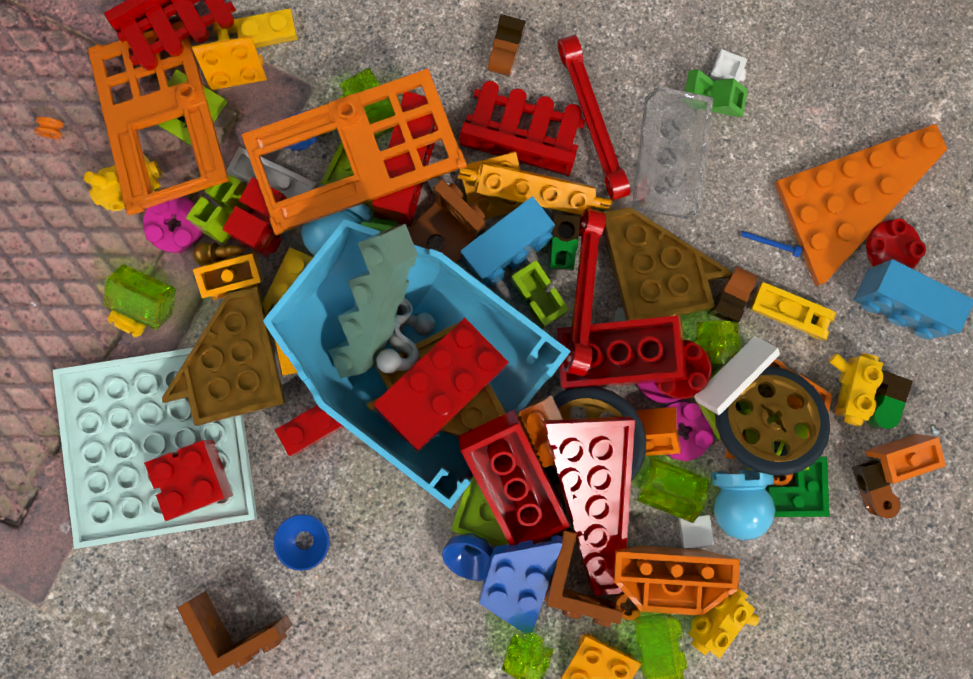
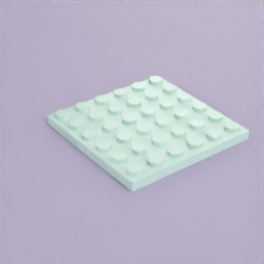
(116, 423)

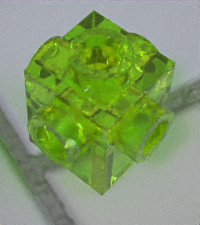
(718, 339)
(527, 657)

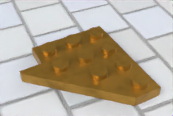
(231, 364)

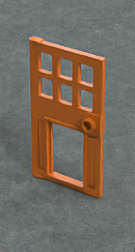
(144, 111)
(366, 160)

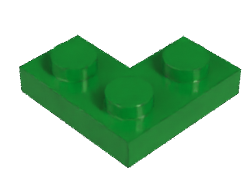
(807, 497)

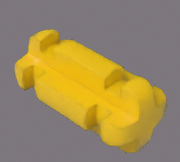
(126, 324)

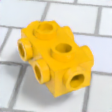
(107, 189)
(859, 384)
(721, 624)

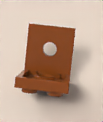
(449, 219)
(573, 602)
(215, 641)

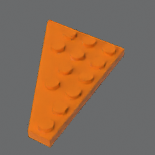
(844, 199)

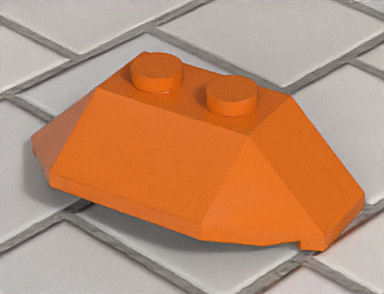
(675, 578)

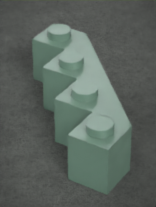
(377, 297)

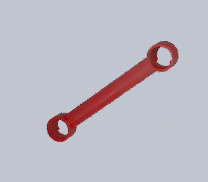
(614, 176)
(591, 228)

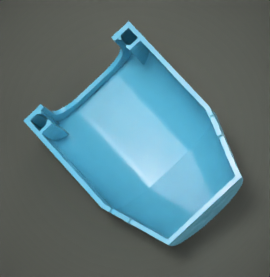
(309, 326)

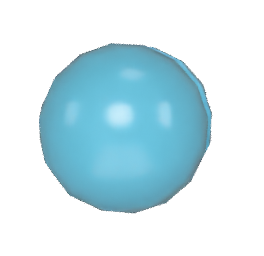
(319, 231)
(743, 504)

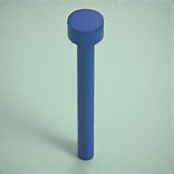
(796, 251)

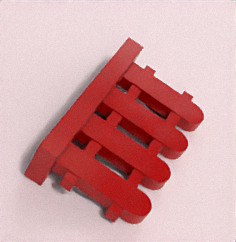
(136, 16)
(530, 146)

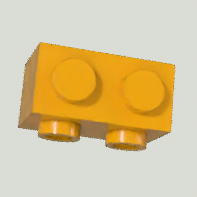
(228, 274)

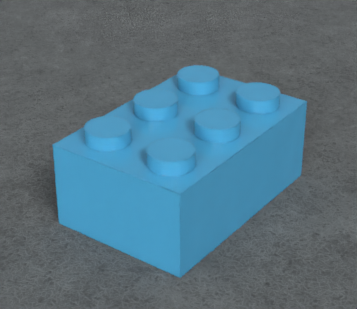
(508, 243)
(913, 300)

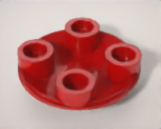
(895, 241)
(698, 374)

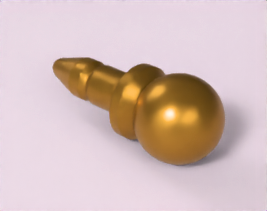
(208, 253)

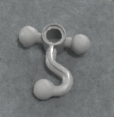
(422, 323)

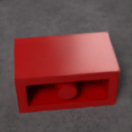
(306, 430)

